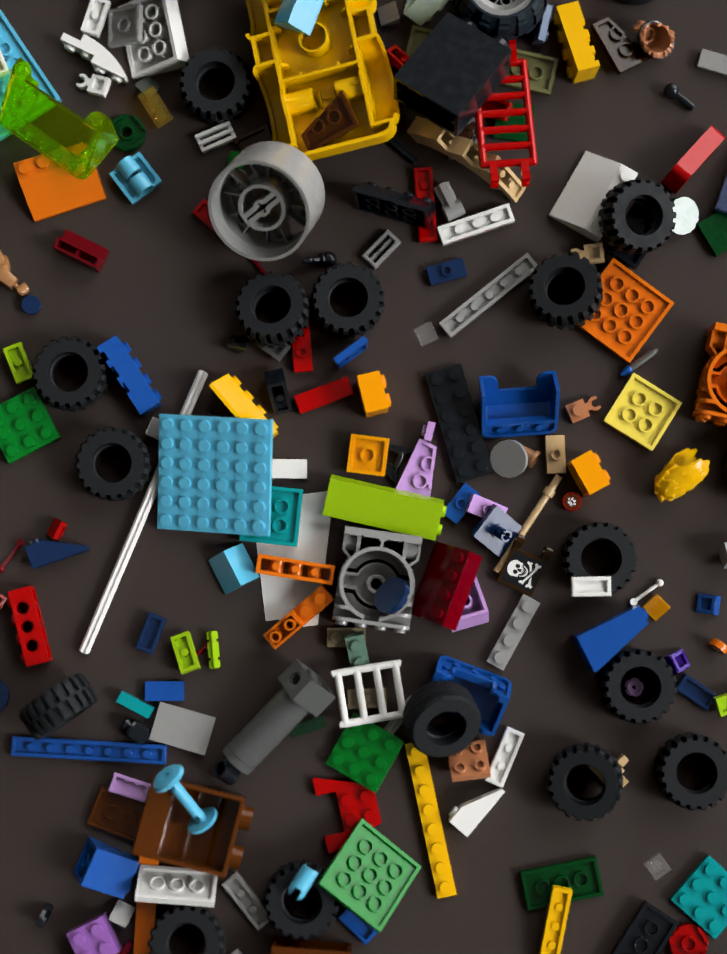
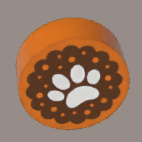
(718, 646)

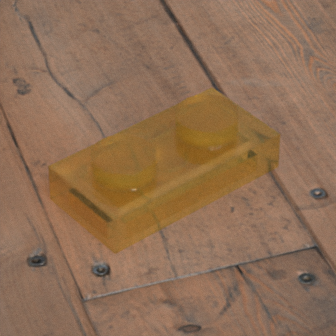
(155, 107)

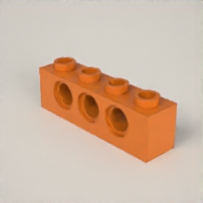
(295, 569)

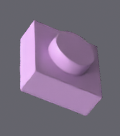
(427, 431)

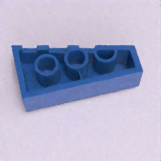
(130, 376)

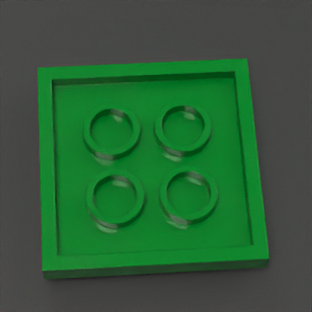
(25, 426)
(365, 754)

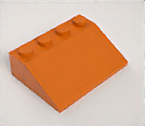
(54, 190)

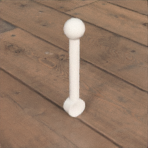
(633, 601)

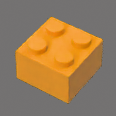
(373, 394)
(588, 473)

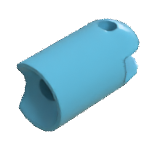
(303, 881)

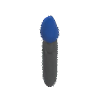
(637, 363)

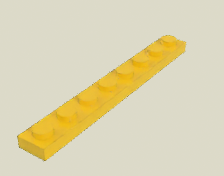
(431, 822)

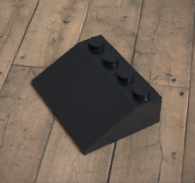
(393, 204)

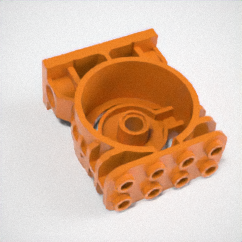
(707, 405)

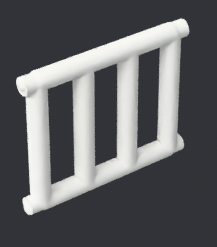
(356, 671)

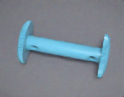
(169, 779)

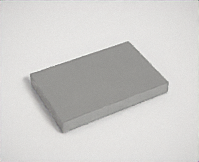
(182, 728)

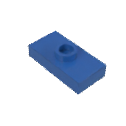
(458, 505)

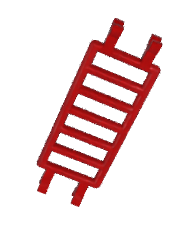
(524, 163)

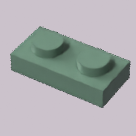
(357, 649)

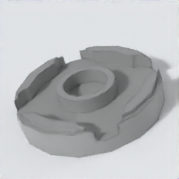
(509, 458)

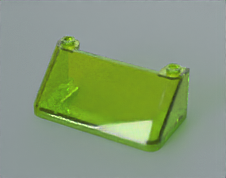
(53, 128)

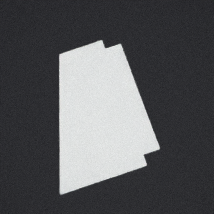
(282, 593)

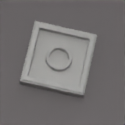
(125, 25)

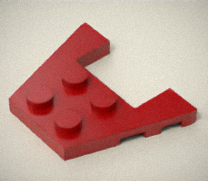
(354, 803)

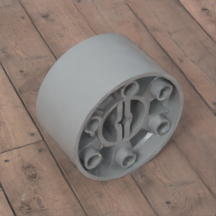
(281, 173)

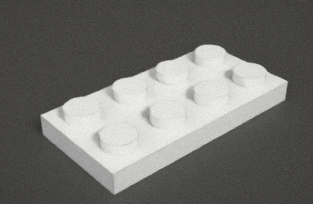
(175, 886)

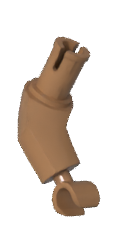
(8, 278)

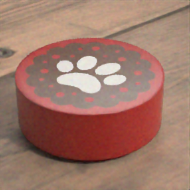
(571, 501)

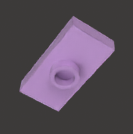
(480, 505)
(129, 787)

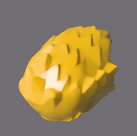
(680, 475)

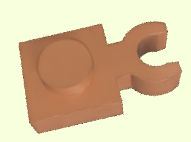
(580, 410)

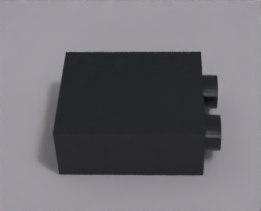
(452, 73)

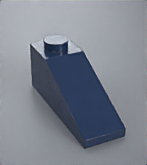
(48, 552)

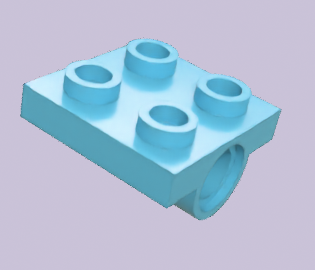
(135, 177)

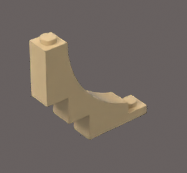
(465, 152)

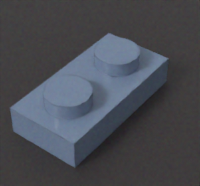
(540, 32)

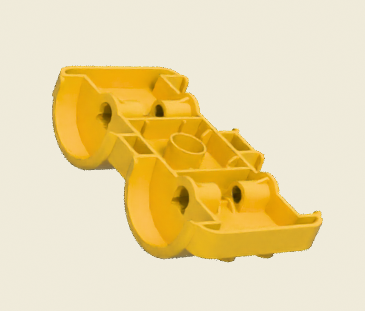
(307, 73)

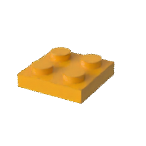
(368, 455)

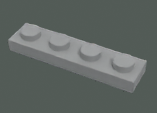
(513, 632)

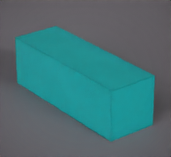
(135, 704)

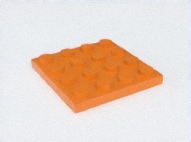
(627, 312)

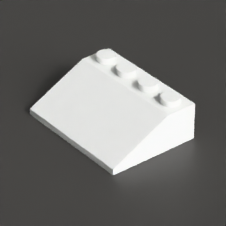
(162, 41)
(584, 192)

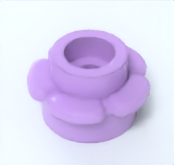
(635, 692)

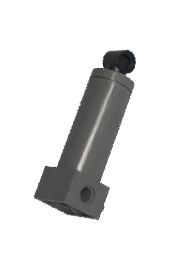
(300, 693)

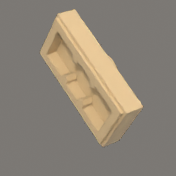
(555, 454)

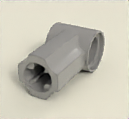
(451, 206)

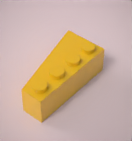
(575, 42)

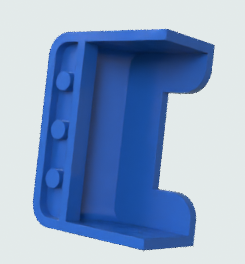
(520, 409)

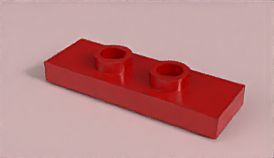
(303, 352)

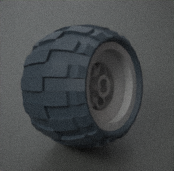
(500, 19)

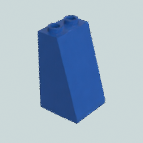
(606, 638)

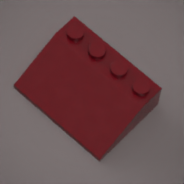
(446, 585)

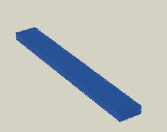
(89, 750)

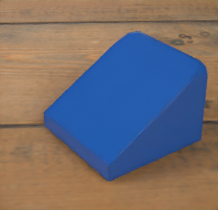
(708, 604)

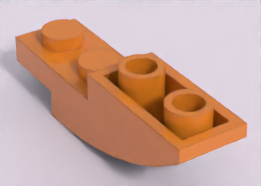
(298, 616)

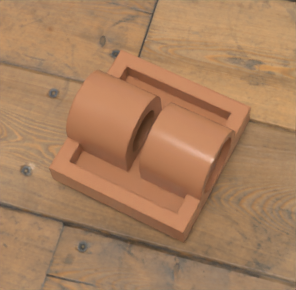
(470, 763)

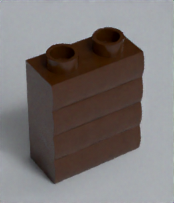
(165, 833)

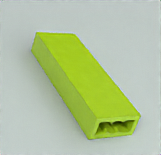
(384, 507)

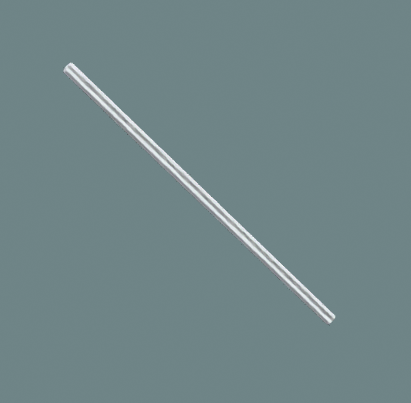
(135, 531)

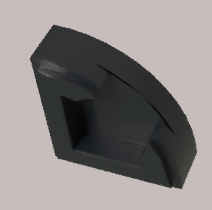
(45, 914)

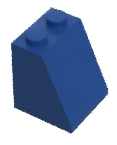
(105, 868)

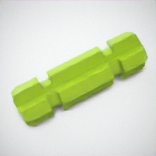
(213, 649)

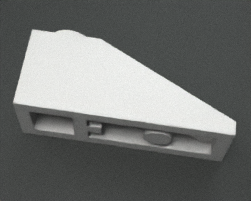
(471, 812)

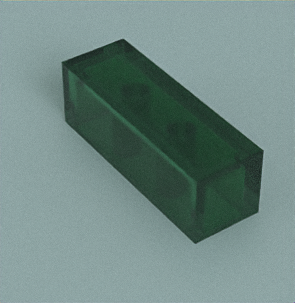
(309, 726)

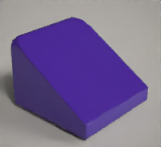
(677, 661)

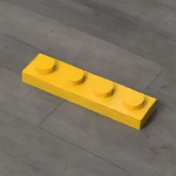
(555, 920)

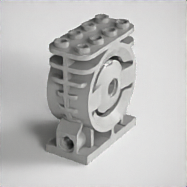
(346, 605)

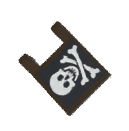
(523, 569)

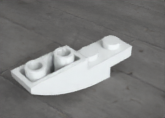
(102, 59)

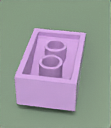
(475, 609)

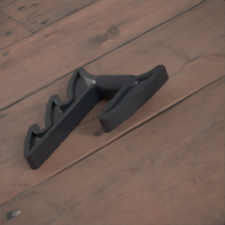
(393, 469)

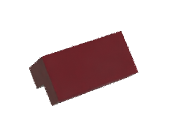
(81, 250)

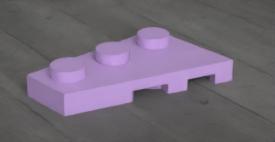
(419, 470)

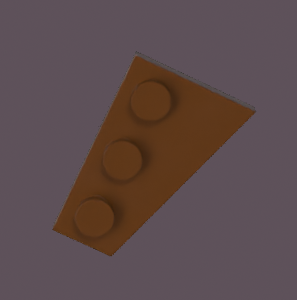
(332, 124)

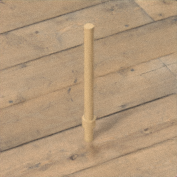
(548, 492)

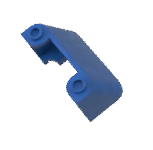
(488, 689)

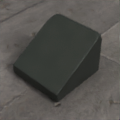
(145, 83)

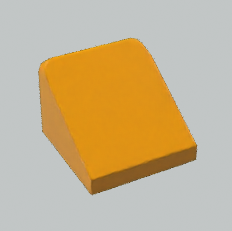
(656, 607)

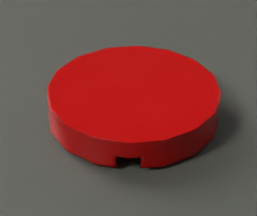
(688, 940)

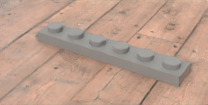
(488, 295)

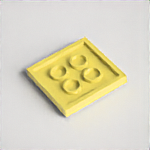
(642, 412)

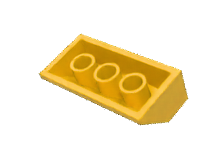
(237, 400)

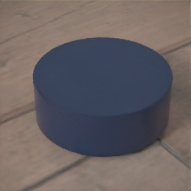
(31, 305)

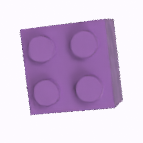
(94, 937)

